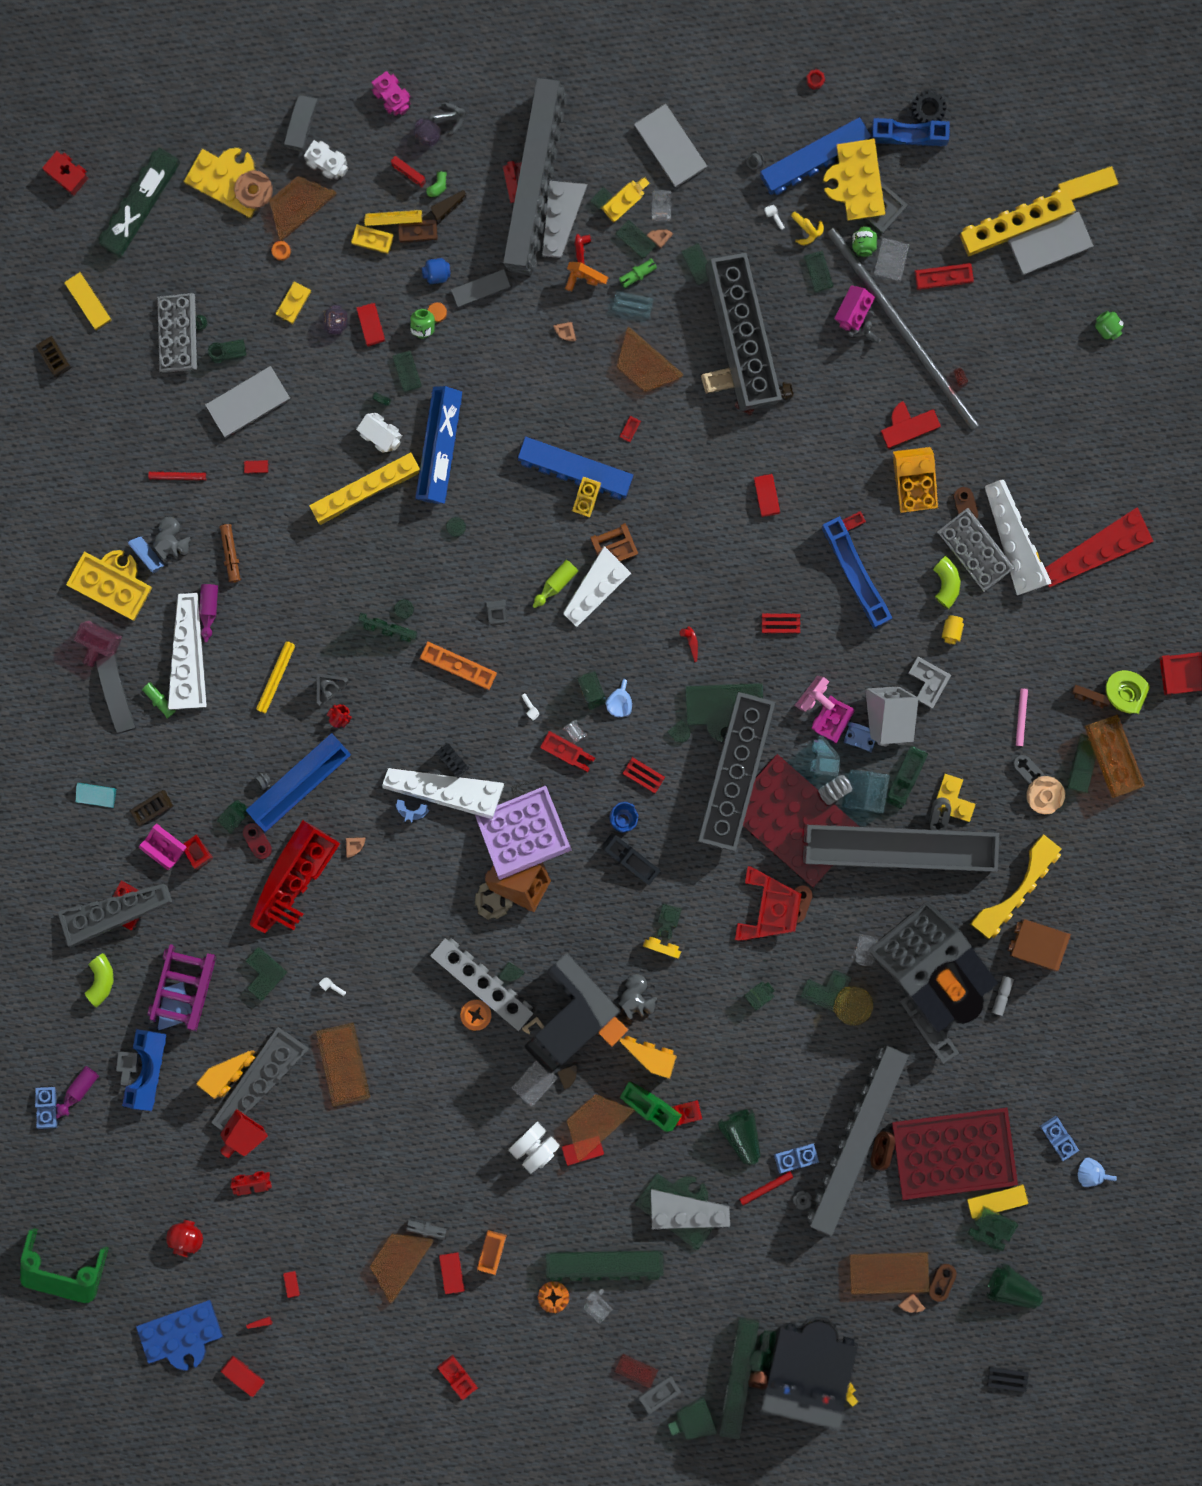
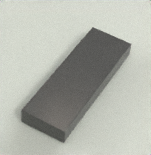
(481, 288)

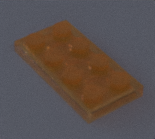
(1114, 756)
(343, 1064)
(889, 1273)

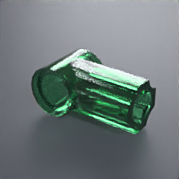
(229, 350)

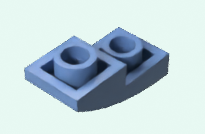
(46, 1107)
(1059, 1138)
(796, 1158)

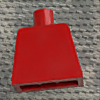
(241, 1135)

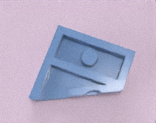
(174, 1006)

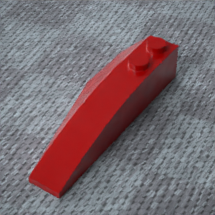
(299, 862)

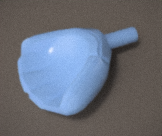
(619, 702)
(1092, 1173)

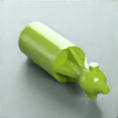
(556, 582)

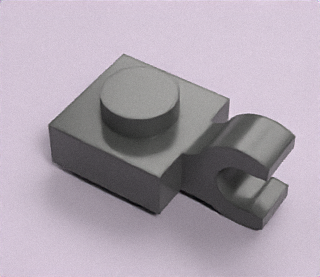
(127, 1063)

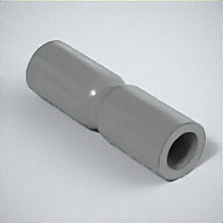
(1003, 993)

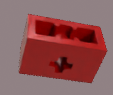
(71, 182)

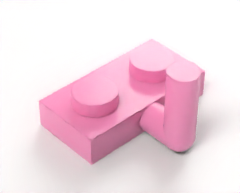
(813, 693)

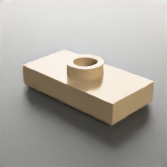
(717, 380)

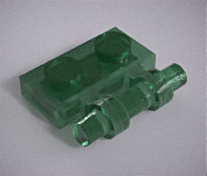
(995, 1223)

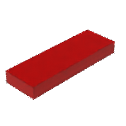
(944, 276)
(910, 428)

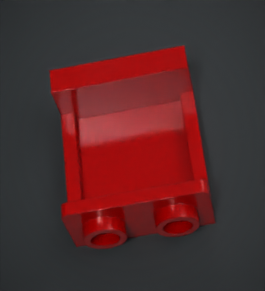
(1181, 673)

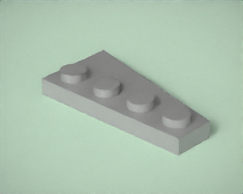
(560, 216)
(686, 1212)

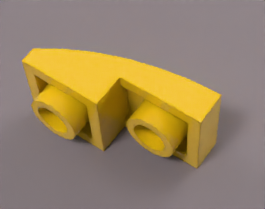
(586, 496)

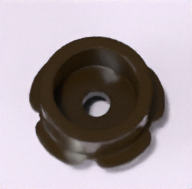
(786, 391)

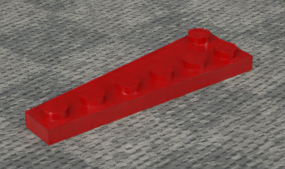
(1110, 543)

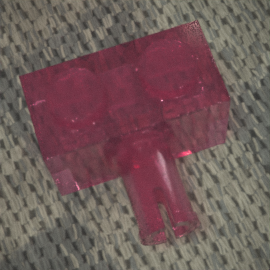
(97, 640)

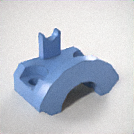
(860, 736)
(411, 815)

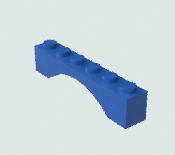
(855, 572)

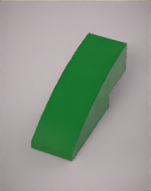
(650, 1107)

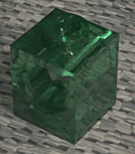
(760, 995)

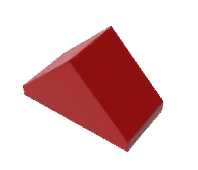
(197, 852)

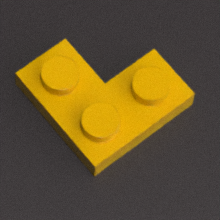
(950, 789)

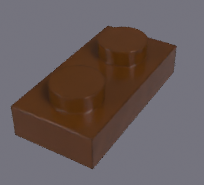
(418, 231)
(1081, 693)

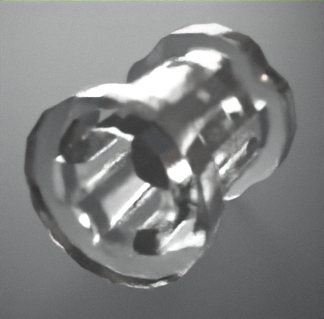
(575, 731)

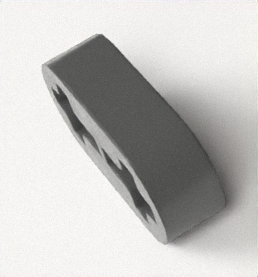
(1025, 773)
(936, 814)

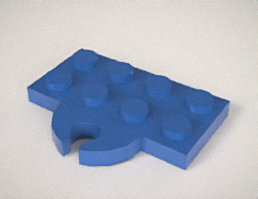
(180, 1335)

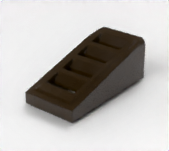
(445, 207)
(60, 369)
(165, 800)

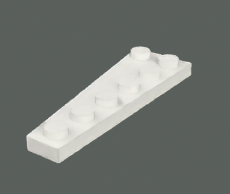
(1028, 571)
(187, 670)
(459, 793)

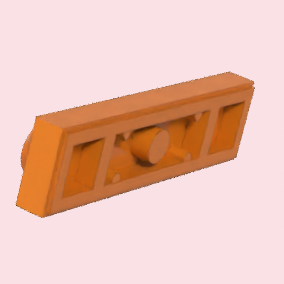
(458, 665)

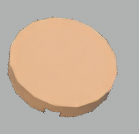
(1045, 795)

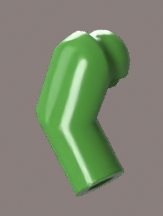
(439, 187)

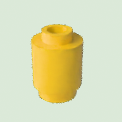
(952, 629)

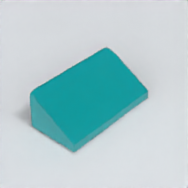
(95, 795)

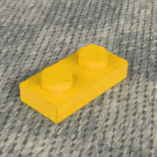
(372, 239)
(293, 302)

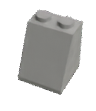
(891, 715)

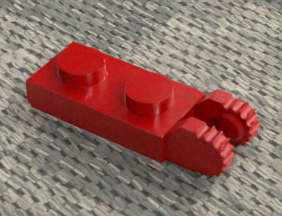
(565, 750)

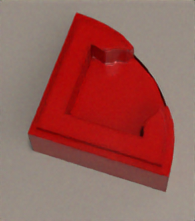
(900, 413)

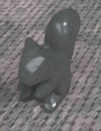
(165, 540)
(632, 999)

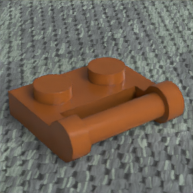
(622, 549)

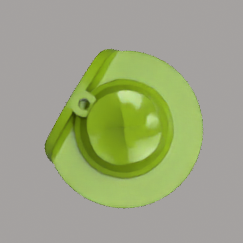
(1127, 691)

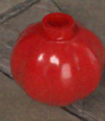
(184, 1238)

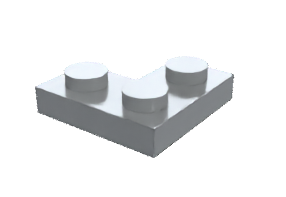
(933, 679)

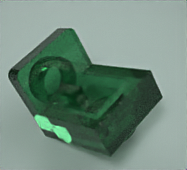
(233, 816)

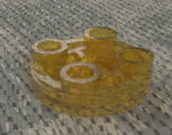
(853, 1005)

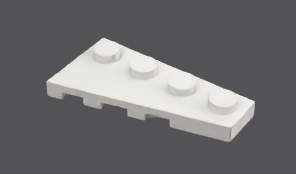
(596, 586)

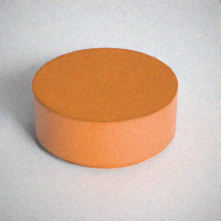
(281, 250)
(438, 310)

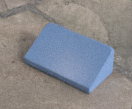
(146, 554)

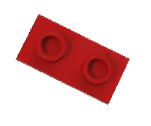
(512, 174)
(241, 1184)

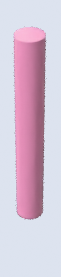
(1021, 717)

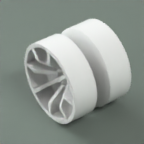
(530, 1144)

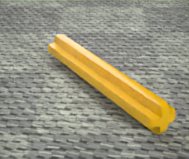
(275, 677)

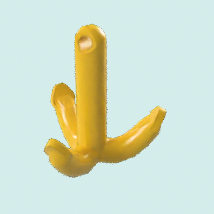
(809, 228)

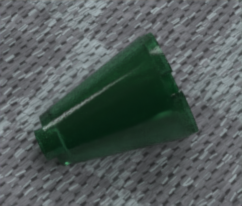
(742, 1135)
(1013, 1289)

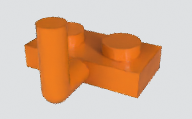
(582, 271)

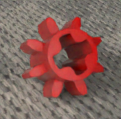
(339, 716)

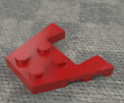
(777, 910)

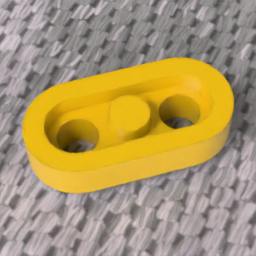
(670, 949)

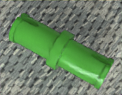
(638, 273)
(158, 699)

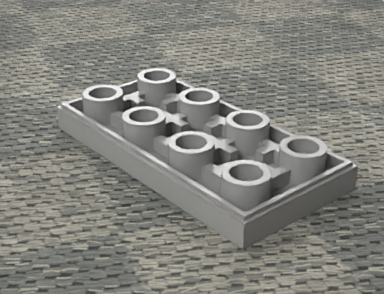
(670, 145)
(1050, 243)
(177, 333)
(247, 402)
(976, 549)

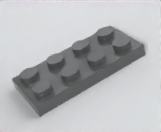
(892, 203)

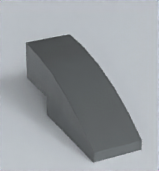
(300, 123)

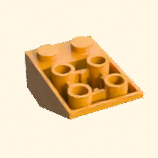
(915, 479)
(655, 1060)
(218, 1078)

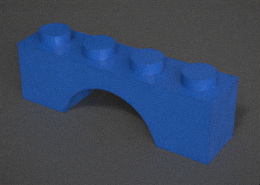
(892, 132)
(142, 1092)

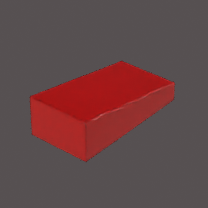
(630, 428)
(256, 466)
(854, 521)
(291, 1284)
(262, 1322)

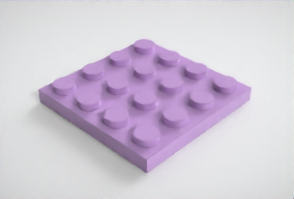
(523, 833)

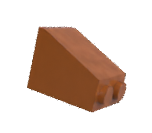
(522, 888)
(1039, 944)

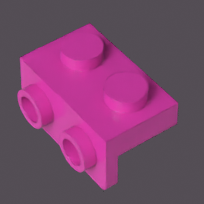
(833, 722)
(162, 847)

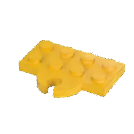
(218, 177)
(857, 180)
(110, 583)

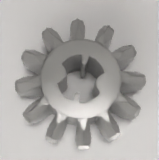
(835, 789)

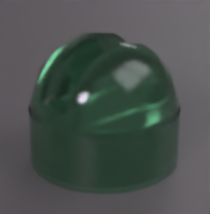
(204, 321)

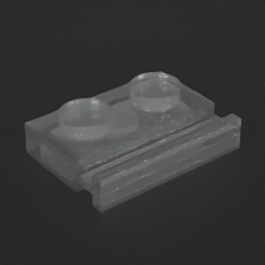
(891, 259)
(533, 1084)

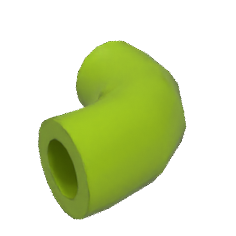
(950, 582)
(102, 980)

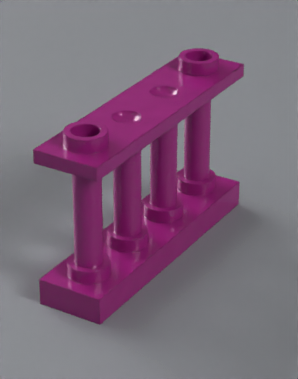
(201, 982)

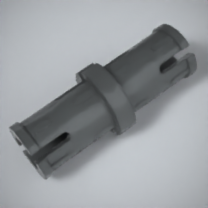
(426, 1229)

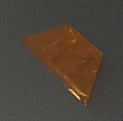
(297, 204)
(644, 364)
(595, 1123)
(398, 1261)

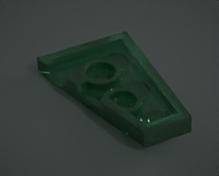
(388, 630)

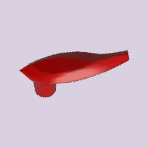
(579, 241)
(692, 640)

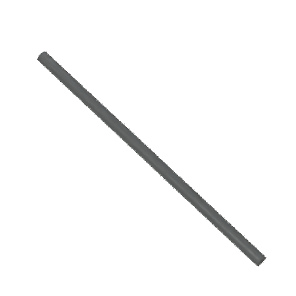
(903, 329)

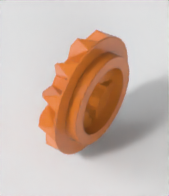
(478, 1024)
(560, 1290)

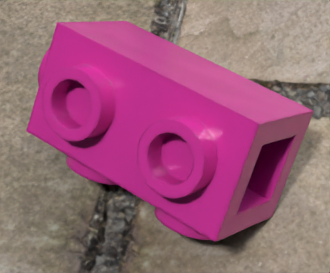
(395, 99)
(854, 308)

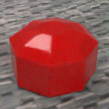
(815, 79)

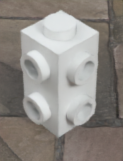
(330, 163)
(380, 433)

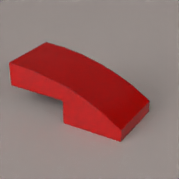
(371, 324)
(767, 495)
(689, 1111)
(242, 1376)
(457, 1377)

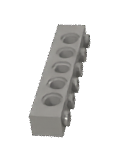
(442, 954)

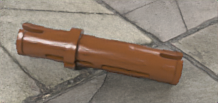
(230, 553)

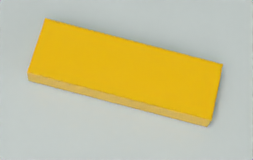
(1090, 183)
(393, 217)
(87, 301)
(998, 1200)

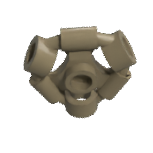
(492, 900)

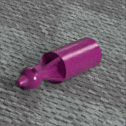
(208, 608)
(77, 1090)

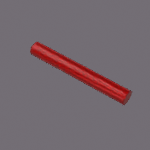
(176, 476)
(766, 1188)

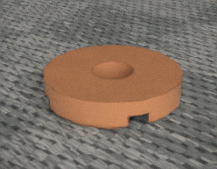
(256, 200)

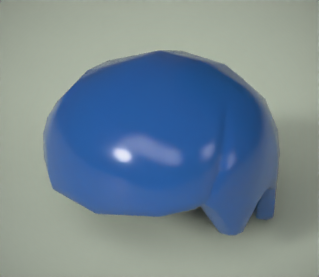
(621, 824)

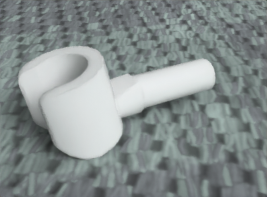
(772, 211)
(533, 712)
(327, 983)

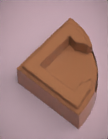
(660, 237)
(565, 331)
(354, 846)
(911, 1304)

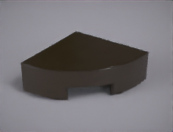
(568, 1076)

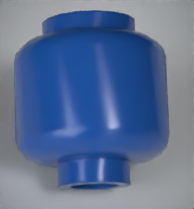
(436, 271)

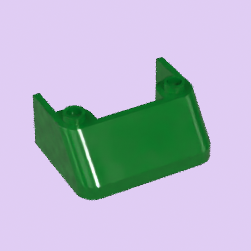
(81, 1290)

